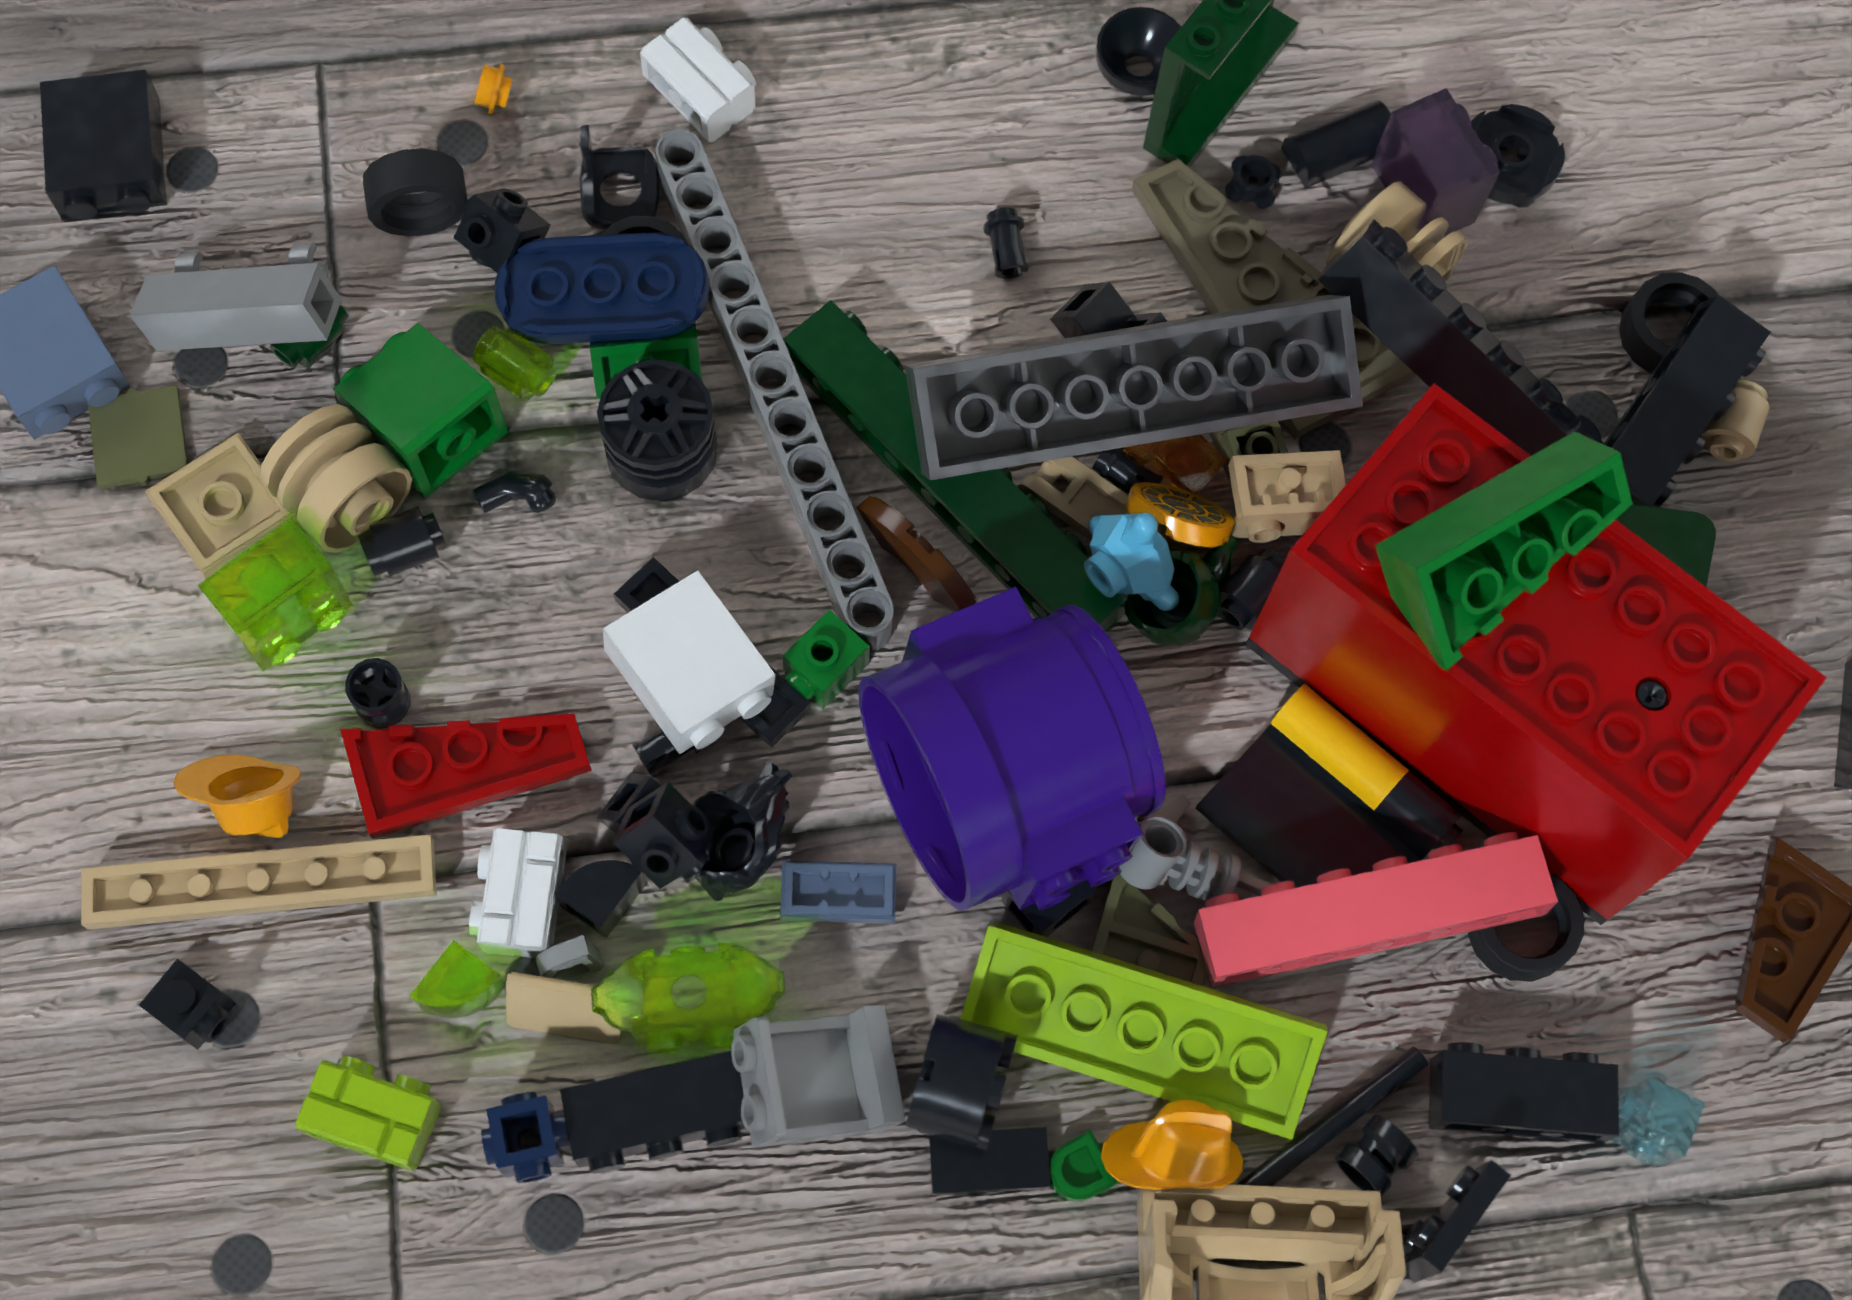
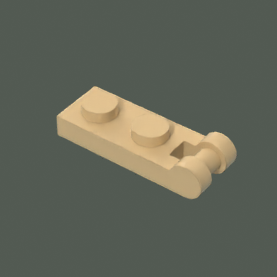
(1082, 499)

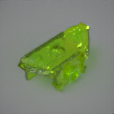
(640, 1001)

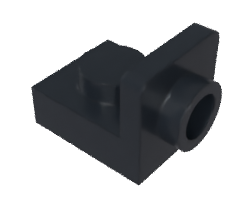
(189, 1005)

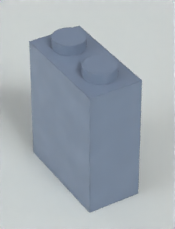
(52, 356)

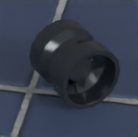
(370, 684)
(1377, 1155)

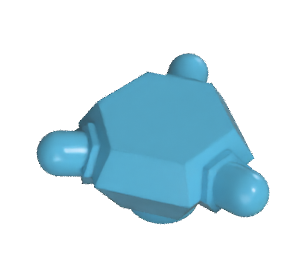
(1131, 558)

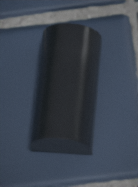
(1337, 143)

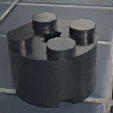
(961, 1081)

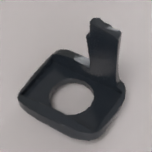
(602, 163)

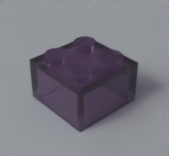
(1438, 159)

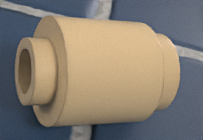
(1740, 428)

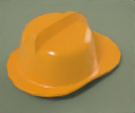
(242, 792)
(1177, 1149)

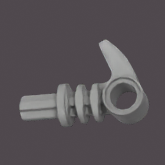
(1165, 852)

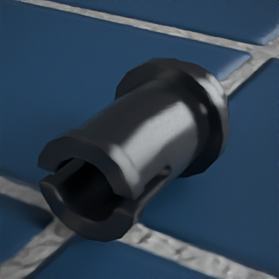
(1004, 230)
(1123, 469)
(658, 752)

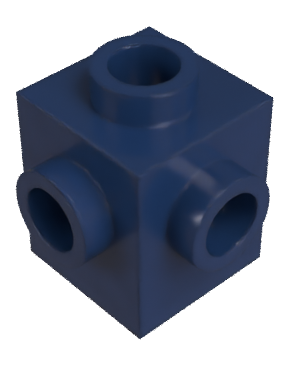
(507, 1125)

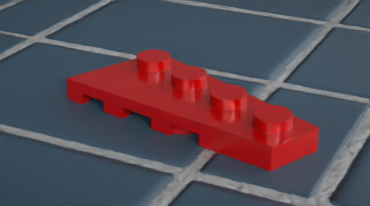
(436, 771)

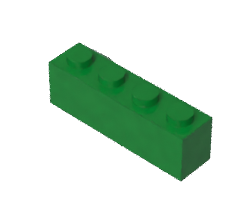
(1499, 539)

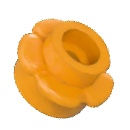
(493, 88)

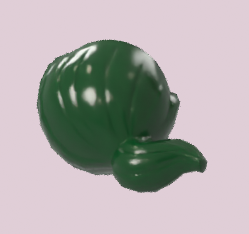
(1199, 597)

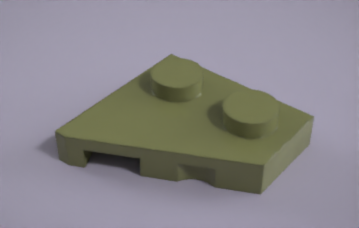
(1146, 935)

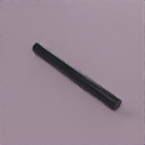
(1337, 1120)

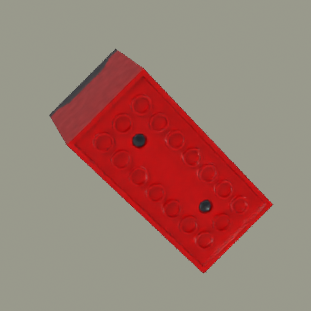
(1594, 715)

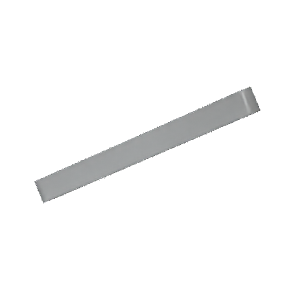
(778, 406)

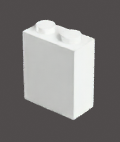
(689, 663)

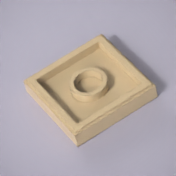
(218, 505)

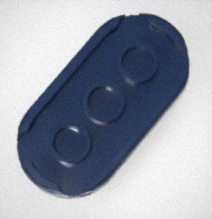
(602, 288)

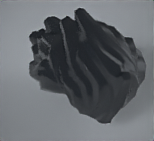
(745, 831)

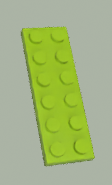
(1145, 1028)

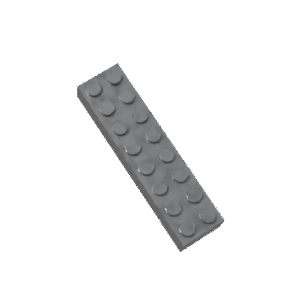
(1134, 386)

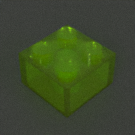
(277, 595)

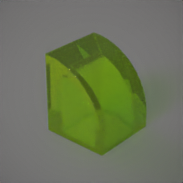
(457, 985)

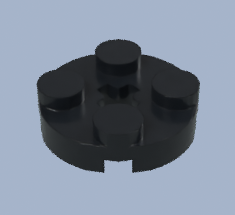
(1536, 144)

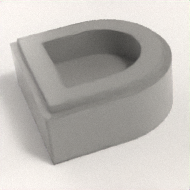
(570, 960)

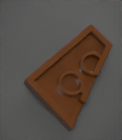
(1794, 940)

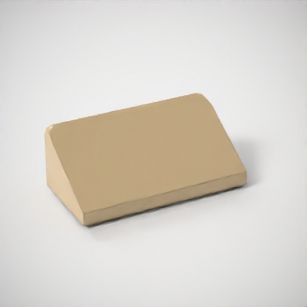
(555, 1008)

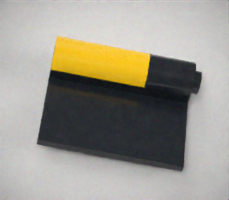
(1325, 798)

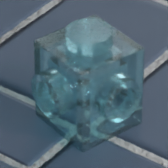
(1657, 1122)

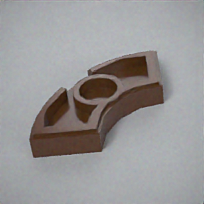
(912, 549)

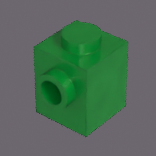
(825, 659)

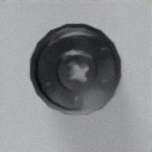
(655, 456)

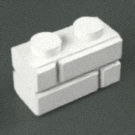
(699, 78)
(519, 892)

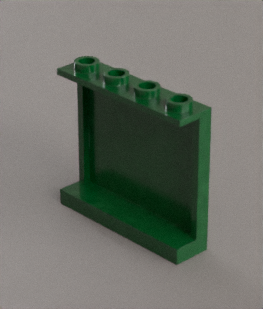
(1210, 73)

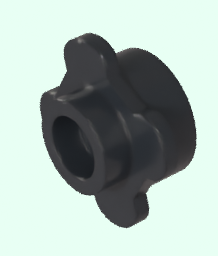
(1253, 168)

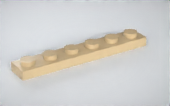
(257, 882)

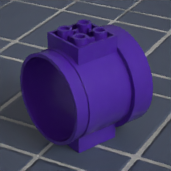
(1013, 752)

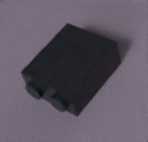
(102, 144)

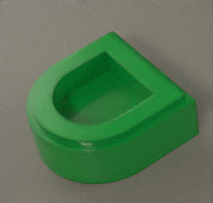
(1078, 1169)

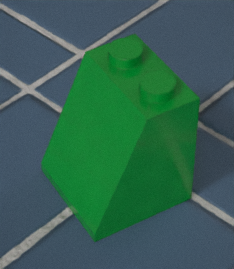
(424, 406)

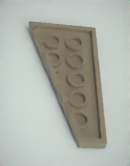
(1243, 268)

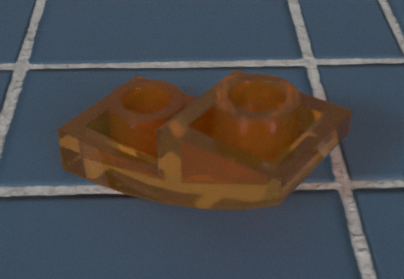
(1183, 461)

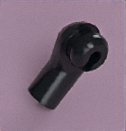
(517, 485)

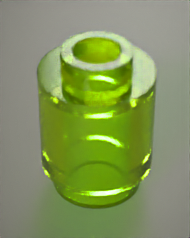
(514, 363)

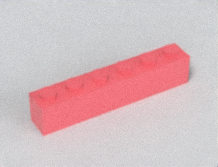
(1374, 909)

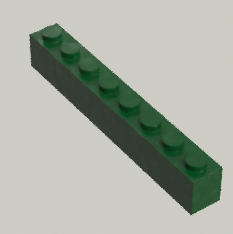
(982, 509)

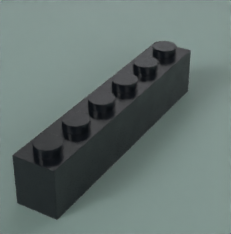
(1448, 340)

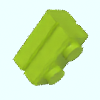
(369, 1113)

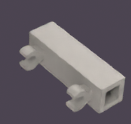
(237, 304)

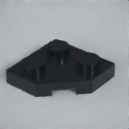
(1436, 1240)

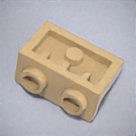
(1282, 492)

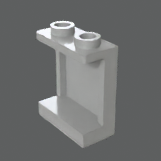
(817, 1077)

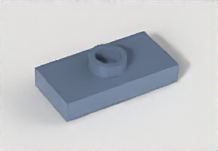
(838, 892)

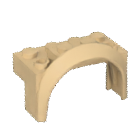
(1326, 1229)

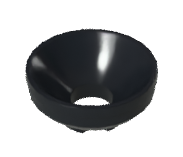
(1131, 34)

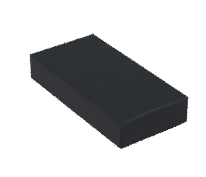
(1012, 1163)

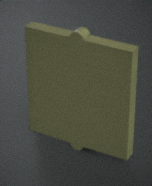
(138, 437)

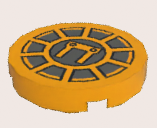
(1184, 514)

